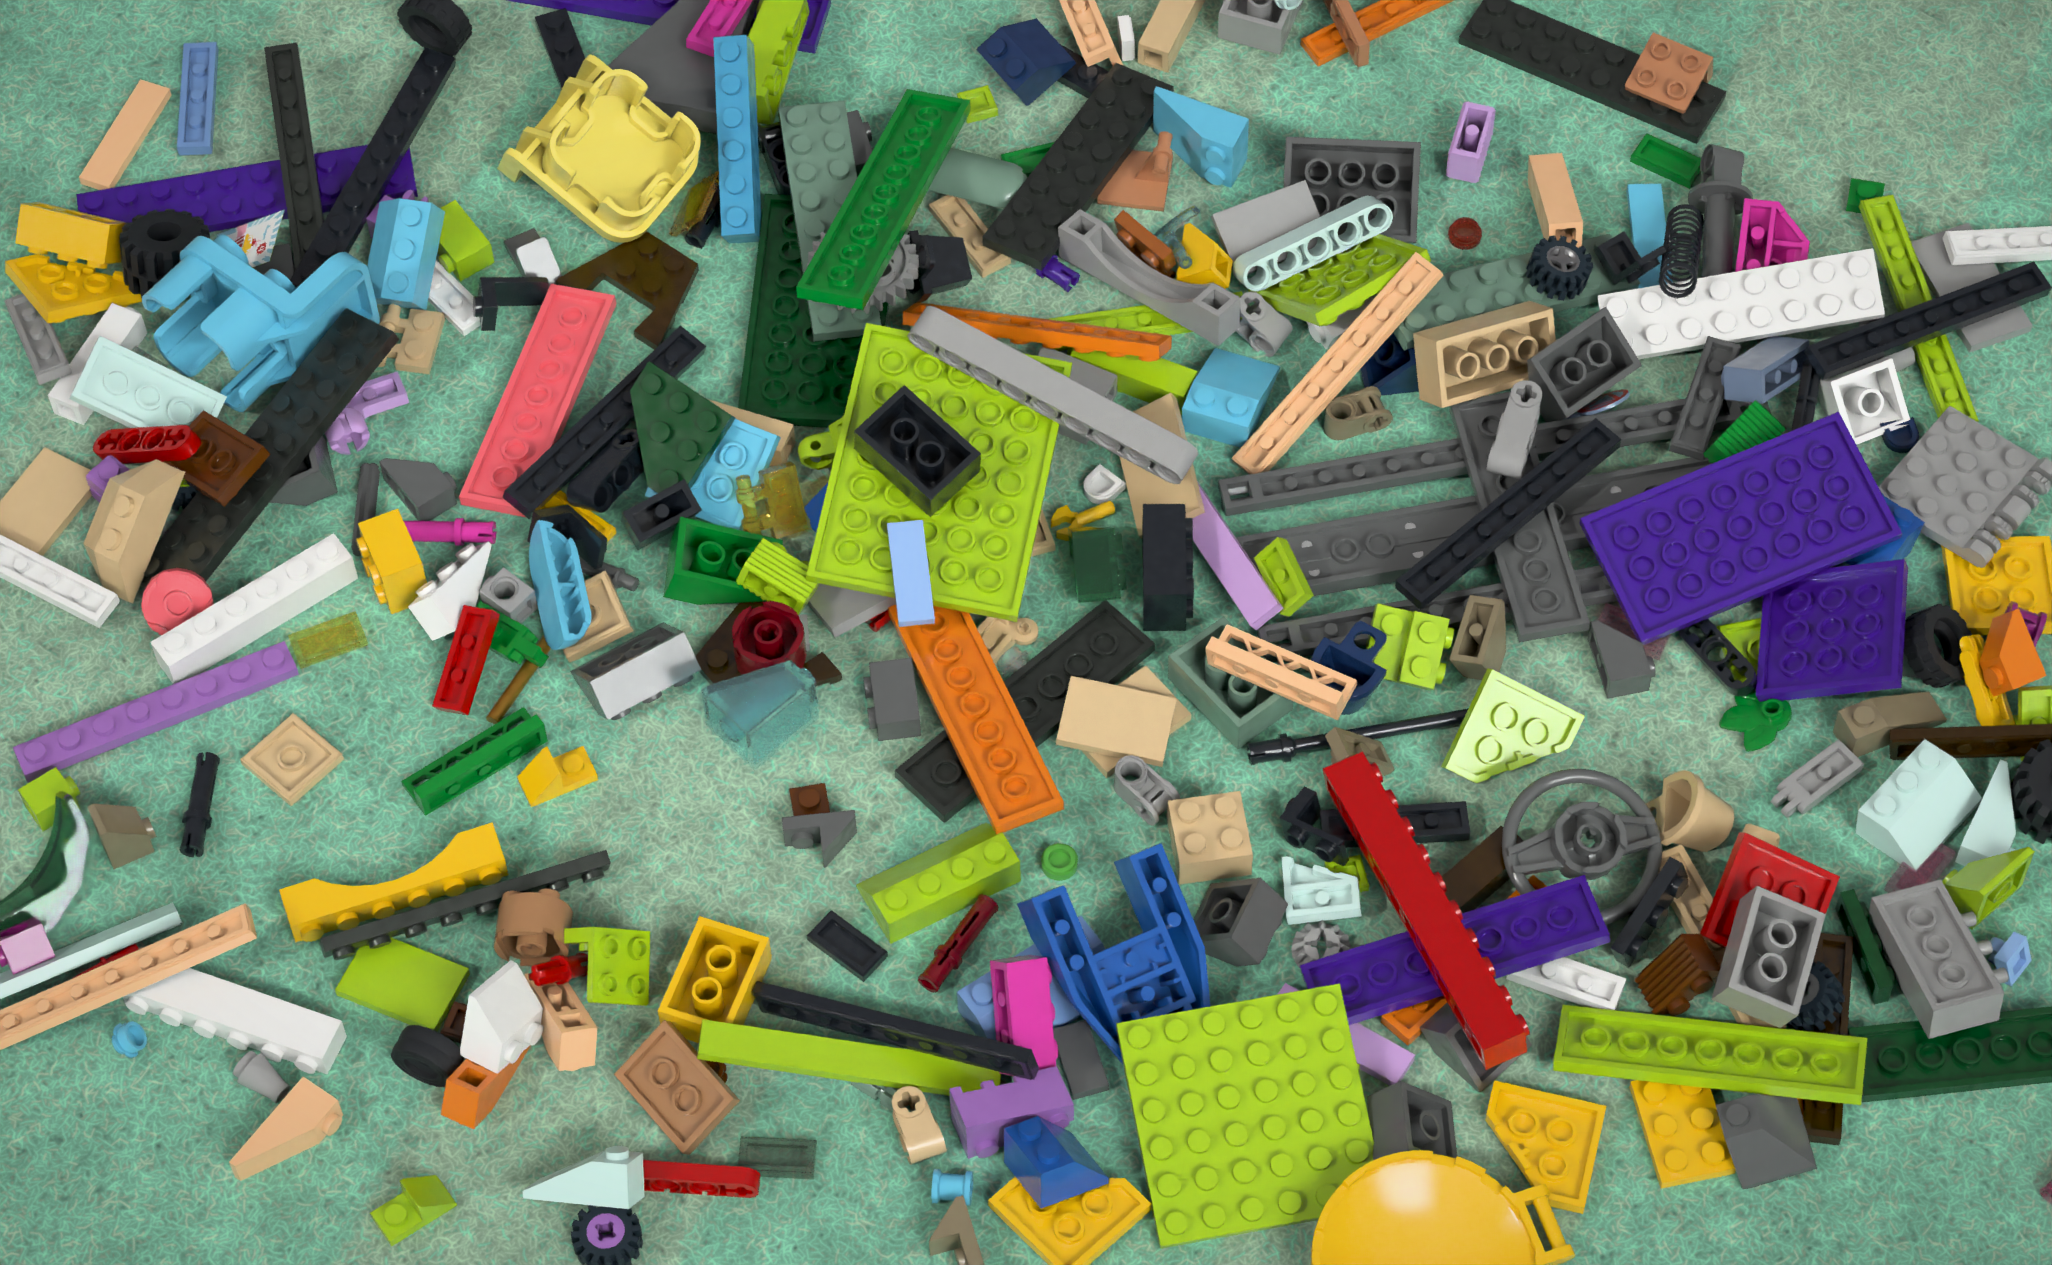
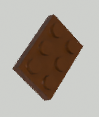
(222, 461)

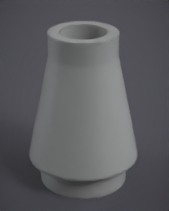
(260, 1076)

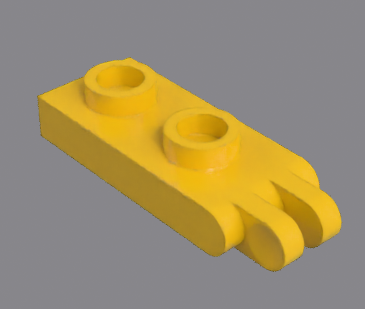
(1989, 709)

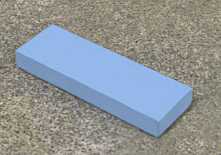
(910, 573)

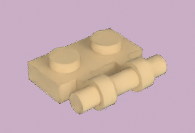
(419, 339)

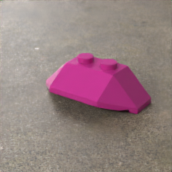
(1769, 236)

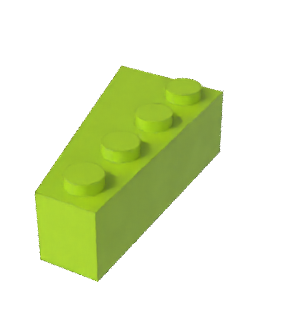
(776, 42)

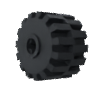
(154, 245)
(2033, 792)

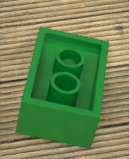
(707, 562)

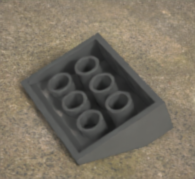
(1354, 168)

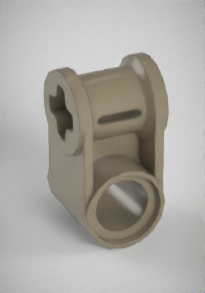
(1357, 414)

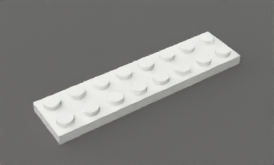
(1750, 304)

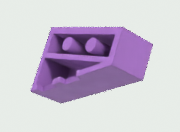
(985, 1112)

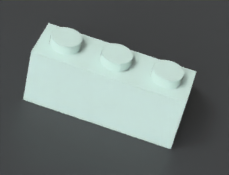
(1918, 806)

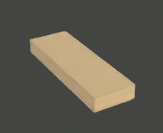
(961, 221)

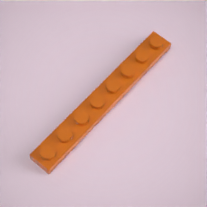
(1055, 333)

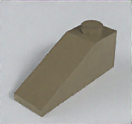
(1868, 723)

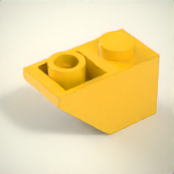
(1209, 261)

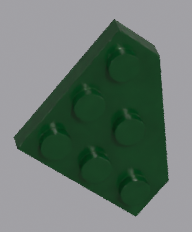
(674, 428)

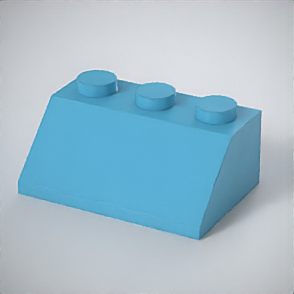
(404, 252)

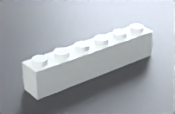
(254, 609)
(243, 1018)

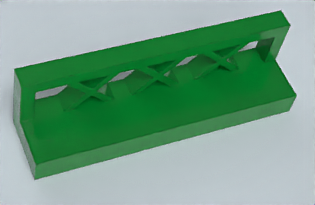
(479, 764)

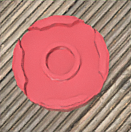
(174, 598)

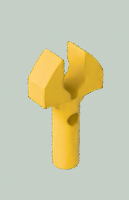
(1079, 519)

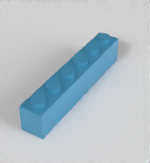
(737, 138)

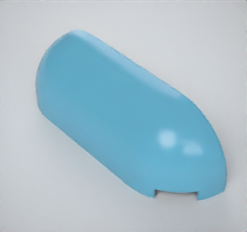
(558, 586)

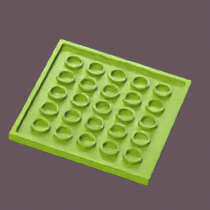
(1245, 1112)

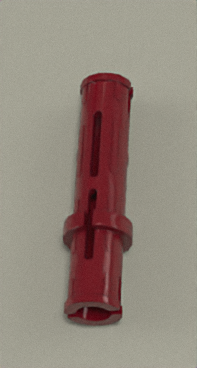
(949, 956)

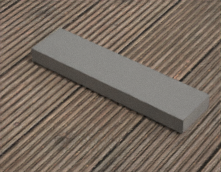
(38, 340)

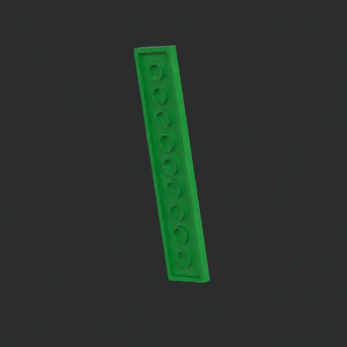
(883, 200)

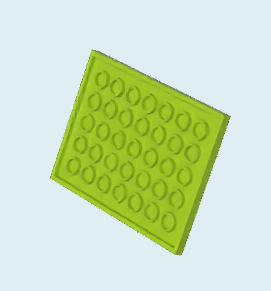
(985, 533)

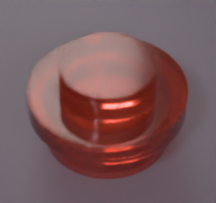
(1464, 233)

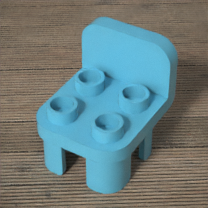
(251, 314)

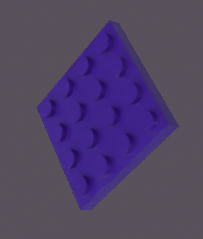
(1834, 633)

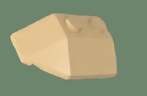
(131, 524)

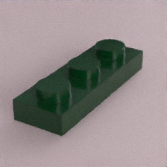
(1866, 946)

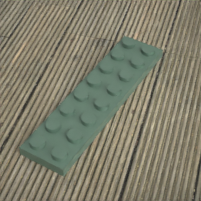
(819, 179)
(1498, 286)

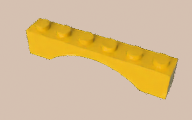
(322, 907)

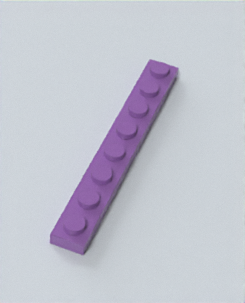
(155, 711)

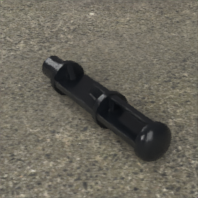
(1807, 396)

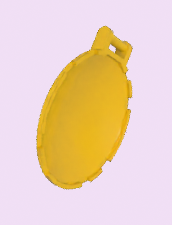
(1433, 1213)

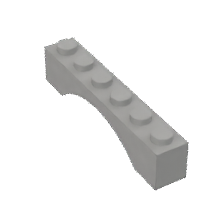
(1198, 307)

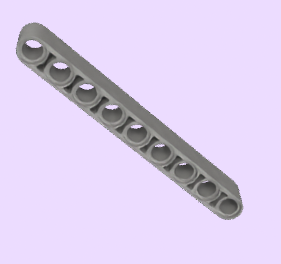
(1053, 395)

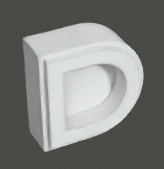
(1102, 485)

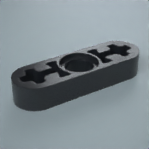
(1720, 668)

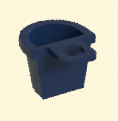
(1354, 663)

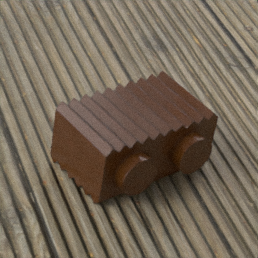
(1678, 975)

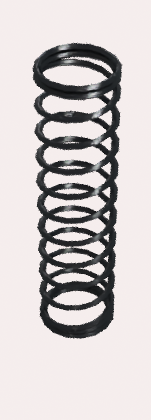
(1670, 234)

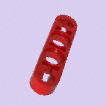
(148, 444)
(695, 1178)

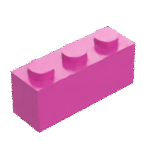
(1024, 1006)

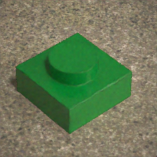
(1862, 190)

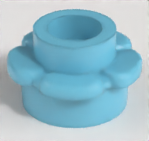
(129, 1039)

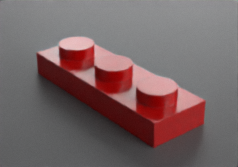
(465, 660)

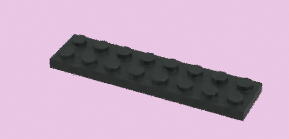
(1580, 64)
(1075, 167)
(1095, 648)

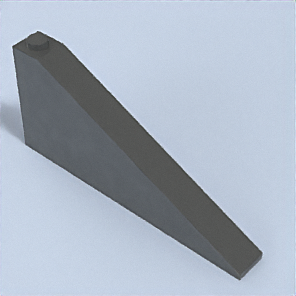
(677, 75)

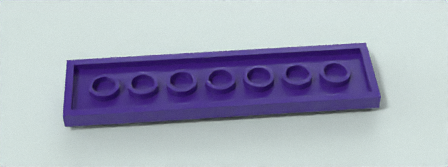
(1510, 932)

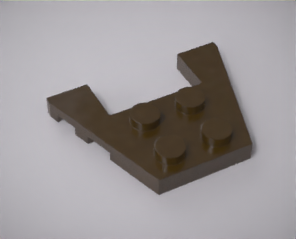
(648, 273)
(719, 662)

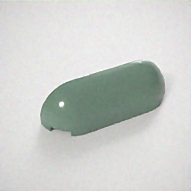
(978, 178)

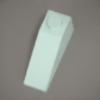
(1993, 824)
(605, 1180)

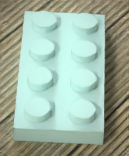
(140, 390)

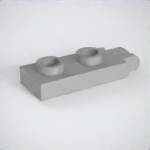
(1817, 779)

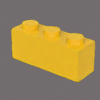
(69, 234)

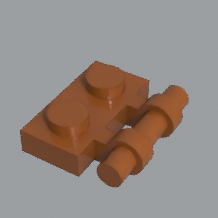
(1145, 244)

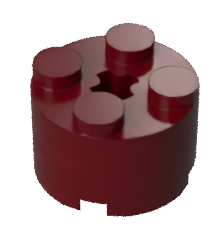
(768, 637)

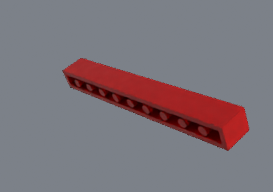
(1425, 910)

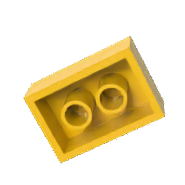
(715, 977)

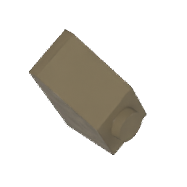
(1480, 638)
(122, 832)

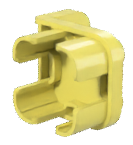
(607, 152)

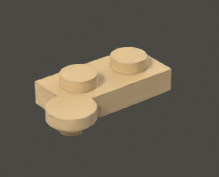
(1002, 634)

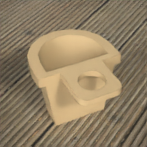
(1691, 813)

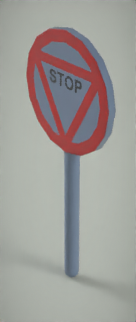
(1602, 403)

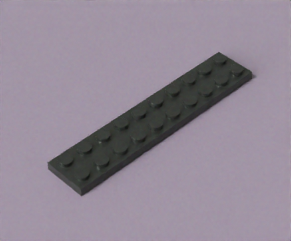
(288, 431)

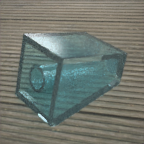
(761, 710)

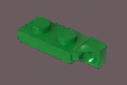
(515, 641)

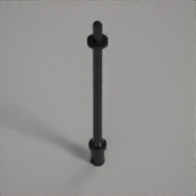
(1286, 747)

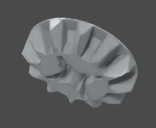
(1310, 935)

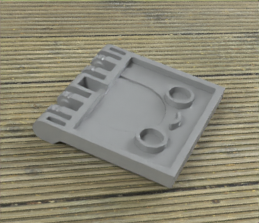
(1968, 486)

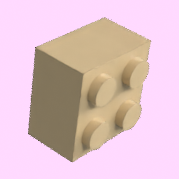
(1209, 837)

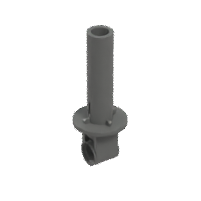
(1719, 199)

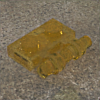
(782, 501)

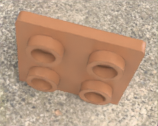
(1669, 73)

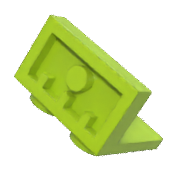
(615, 963)

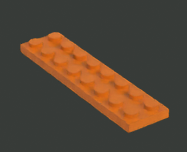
(980, 719)

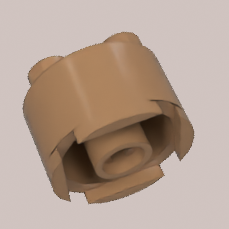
(532, 926)

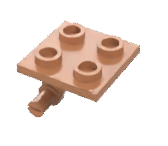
(1141, 178)

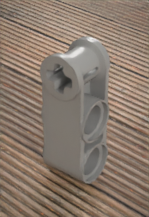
(1516, 430)

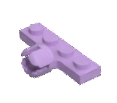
(372, 398)

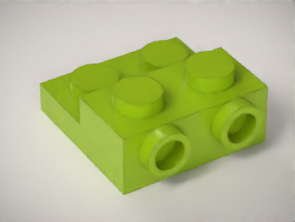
(1412, 646)

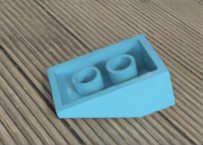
(1203, 135)
(1228, 397)

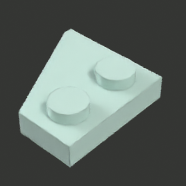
(1318, 893)

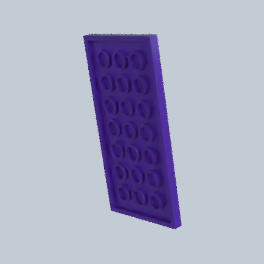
(1740, 528)

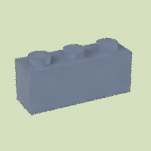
(1764, 369)

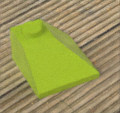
(1988, 882)

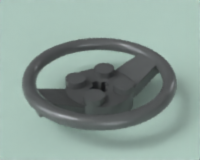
(1562, 846)

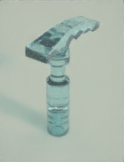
(1168, 236)

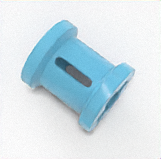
(949, 1186)

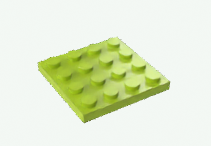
(1341, 280)

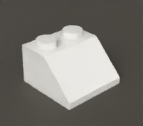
(1866, 399)
(501, 1019)

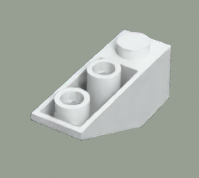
(457, 585)

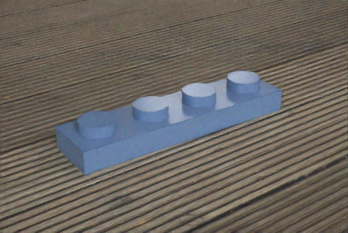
(197, 98)

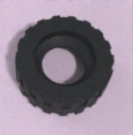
(435, 24)
(1922, 650)

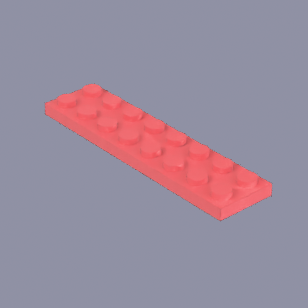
(538, 393)

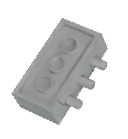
(1937, 958)

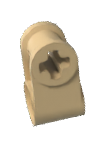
(917, 1129)

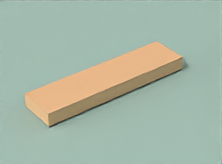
(125, 136)

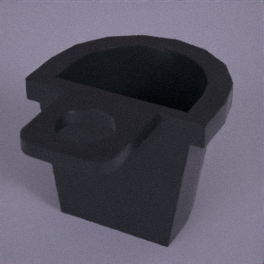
(941, 265)

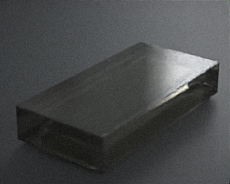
(779, 1156)

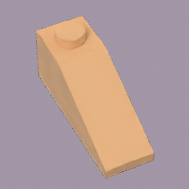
(567, 1026)
(292, 1127)

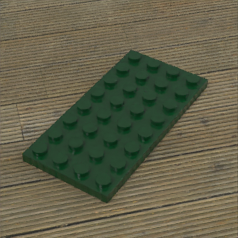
(783, 367)

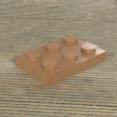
(676, 1087)

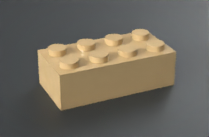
(1480, 353)

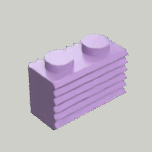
(1470, 142)

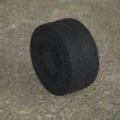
(426, 1055)

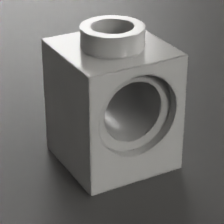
(503, 584)

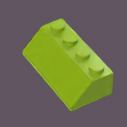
(940, 881)

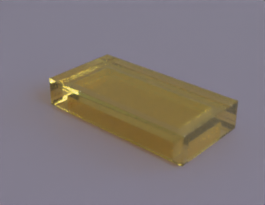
(328, 640)

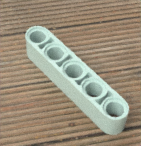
(1327, 245)

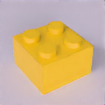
(391, 560)

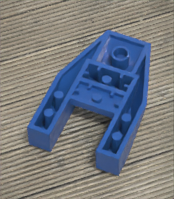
(1138, 977)

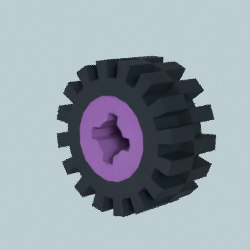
(607, 1249)

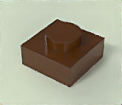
(809, 799)

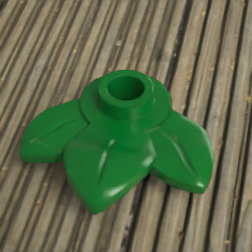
(1755, 720)

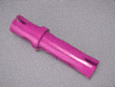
(452, 531)

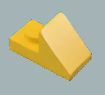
(551, 777)

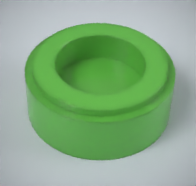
(1059, 861)

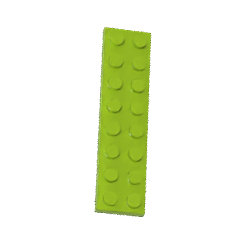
(1711, 1054)

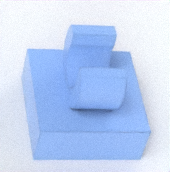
(2011, 955)

